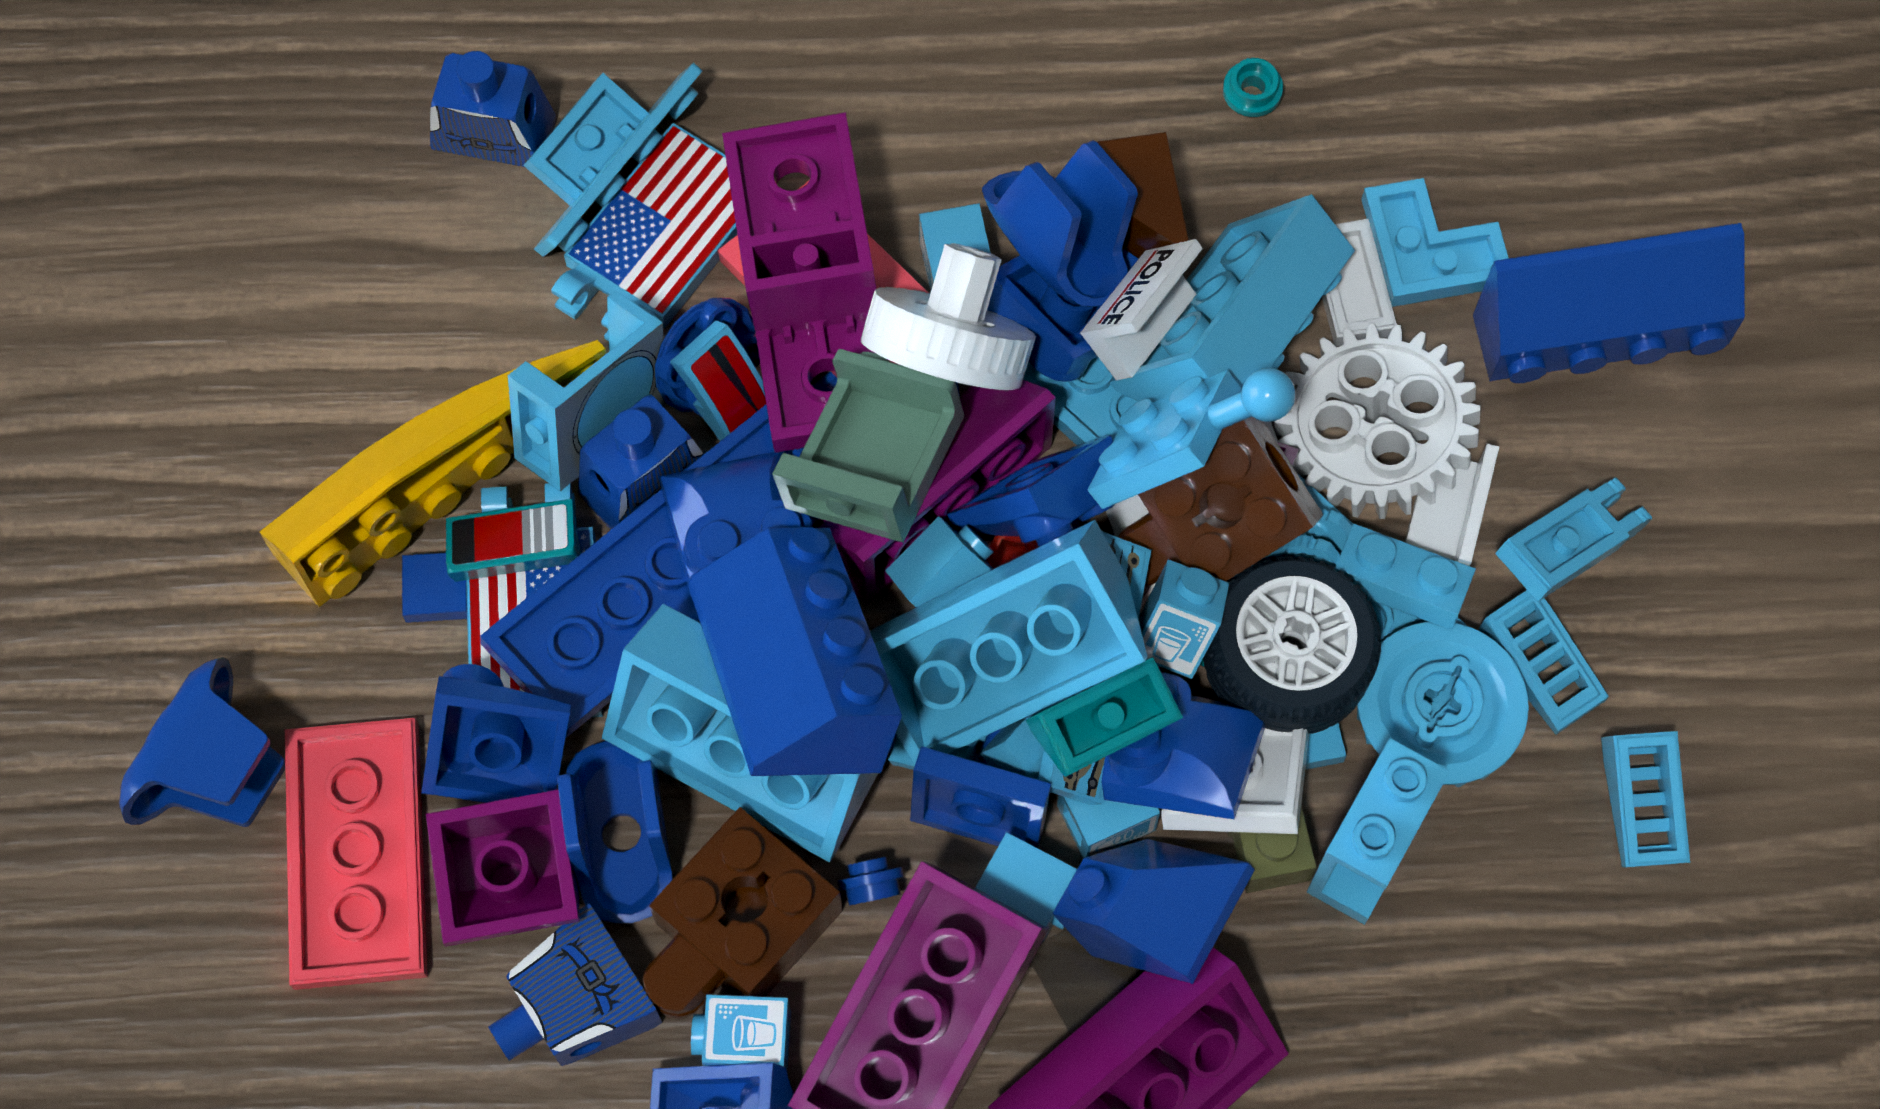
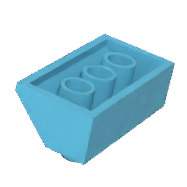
(1249, 300)
(1011, 642)
(676, 715)

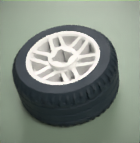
(1294, 644)

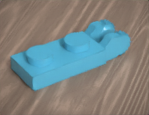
(1570, 540)
(1388, 568)

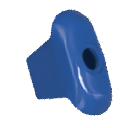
(1068, 224)
(202, 756)
(595, 789)

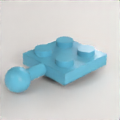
(1180, 430)

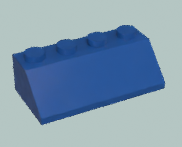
(1612, 303)
(796, 656)

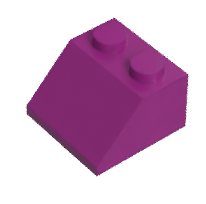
(502, 868)

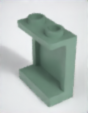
(873, 447)

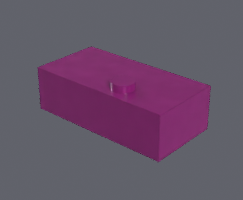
(923, 1000)

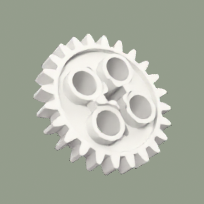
(1379, 420)

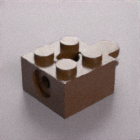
(1229, 510)
(736, 918)

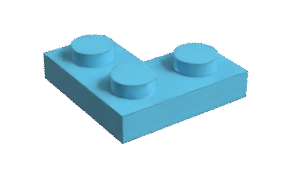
(1418, 258)

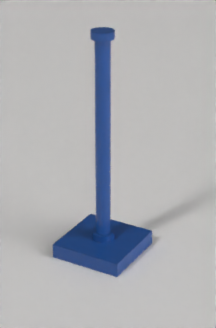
(976, 797)

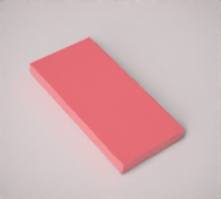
(355, 854)

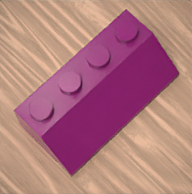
(993, 440)
(1159, 1048)

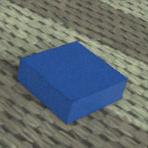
(429, 591)

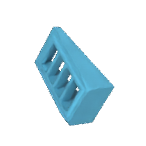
(1561, 648)
(1671, 796)

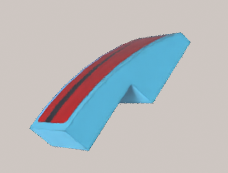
(721, 379)

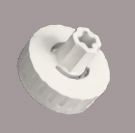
(950, 328)

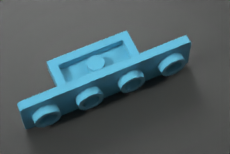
(594, 143)

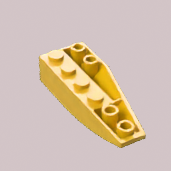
(403, 482)

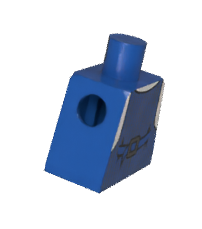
(488, 110)
(631, 458)
(575, 995)

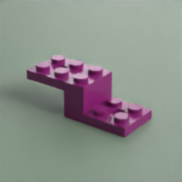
(800, 260)

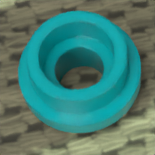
(1254, 73)

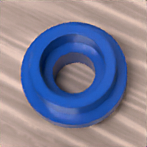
(871, 881)

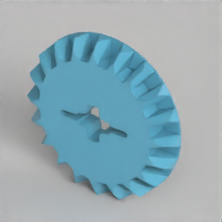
(1486, 694)

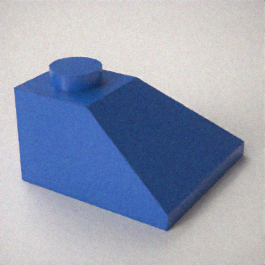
(1152, 905)

